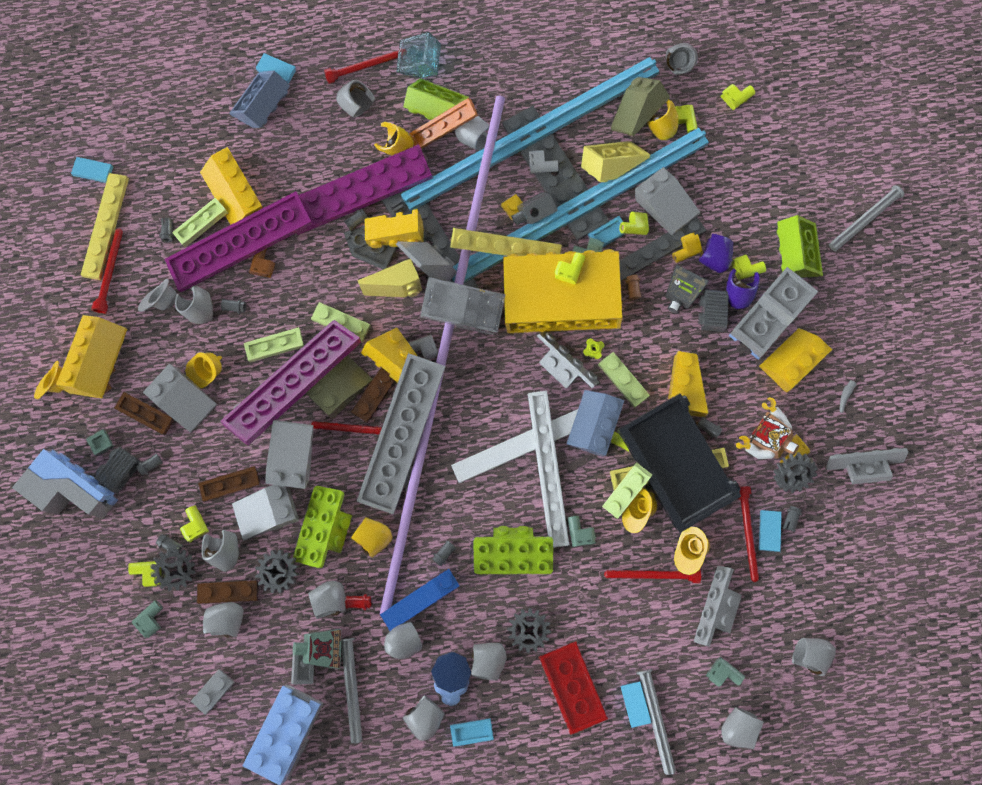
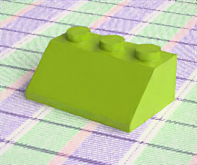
(430, 99)
(799, 246)

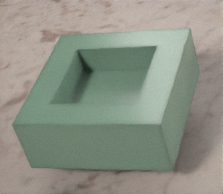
(100, 442)

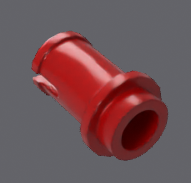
(358, 602)

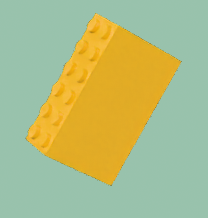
(542, 303)

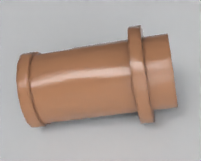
(633, 286)

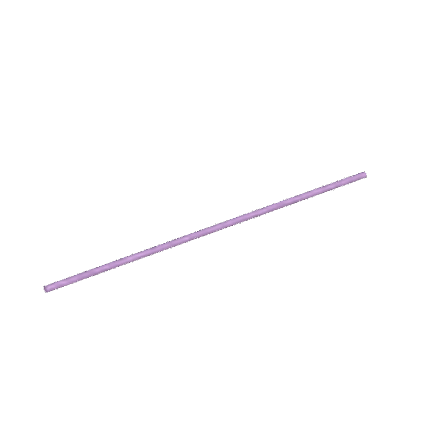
(441, 359)

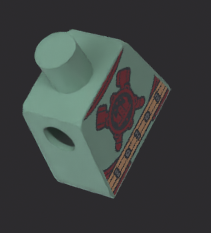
(321, 648)

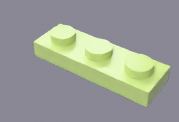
(200, 222)
(324, 315)
(274, 345)
(623, 380)
(627, 490)

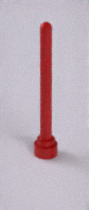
(332, 75)
(100, 304)
(346, 427)
(745, 495)
(694, 578)

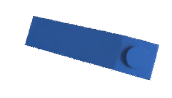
(420, 599)

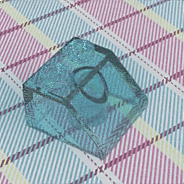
(419, 56)

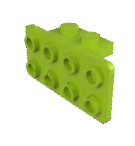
(322, 527)
(513, 552)

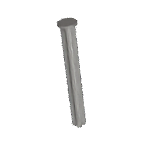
(867, 217)
(351, 690)
(657, 721)

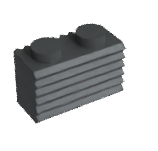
(714, 310)
(117, 469)

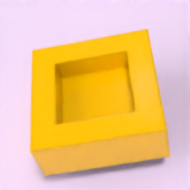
(510, 205)

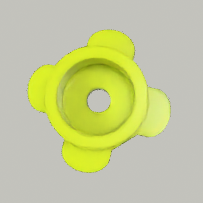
(593, 353)

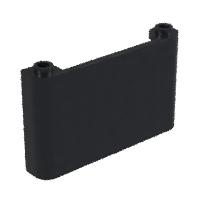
(681, 463)

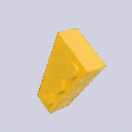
(389, 231)
(389, 352)
(688, 381)

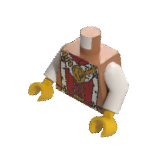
(771, 435)

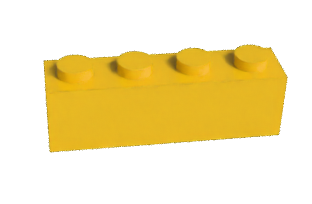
(230, 186)
(91, 357)

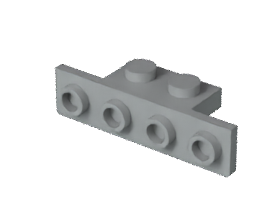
(562, 364)
(868, 466)
(719, 607)

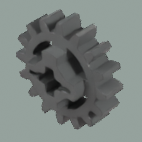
(797, 472)
(177, 561)
(279, 564)
(536, 623)

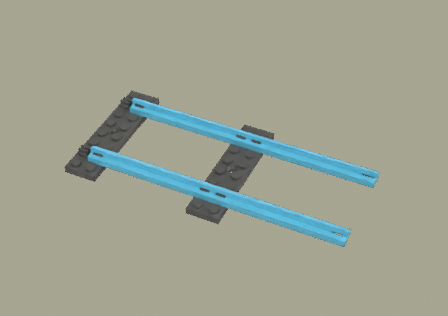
(575, 203)

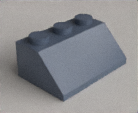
(260, 99)
(595, 422)

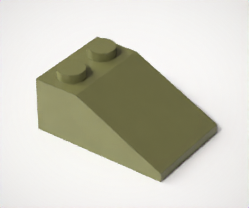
(639, 104)
(339, 387)

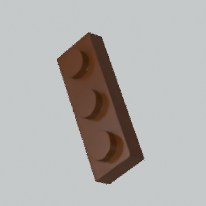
(373, 395)
(144, 413)
(229, 484)
(227, 592)

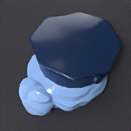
(451, 677)

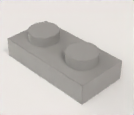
(301, 672)
(212, 691)

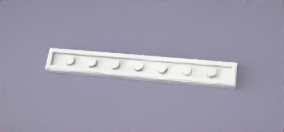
(508, 450)
(548, 468)

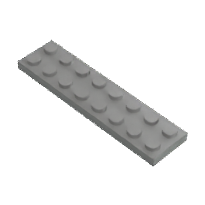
(401, 433)

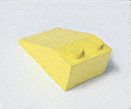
(612, 159)
(394, 281)

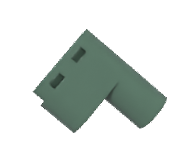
(593, 244)
(580, 536)
(145, 622)
(721, 670)

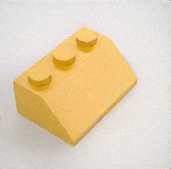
(795, 358)

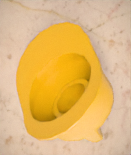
(203, 368)
(49, 382)
(639, 511)
(691, 550)

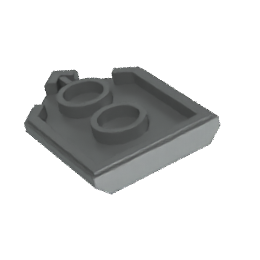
(359, 249)

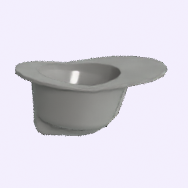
(160, 297)

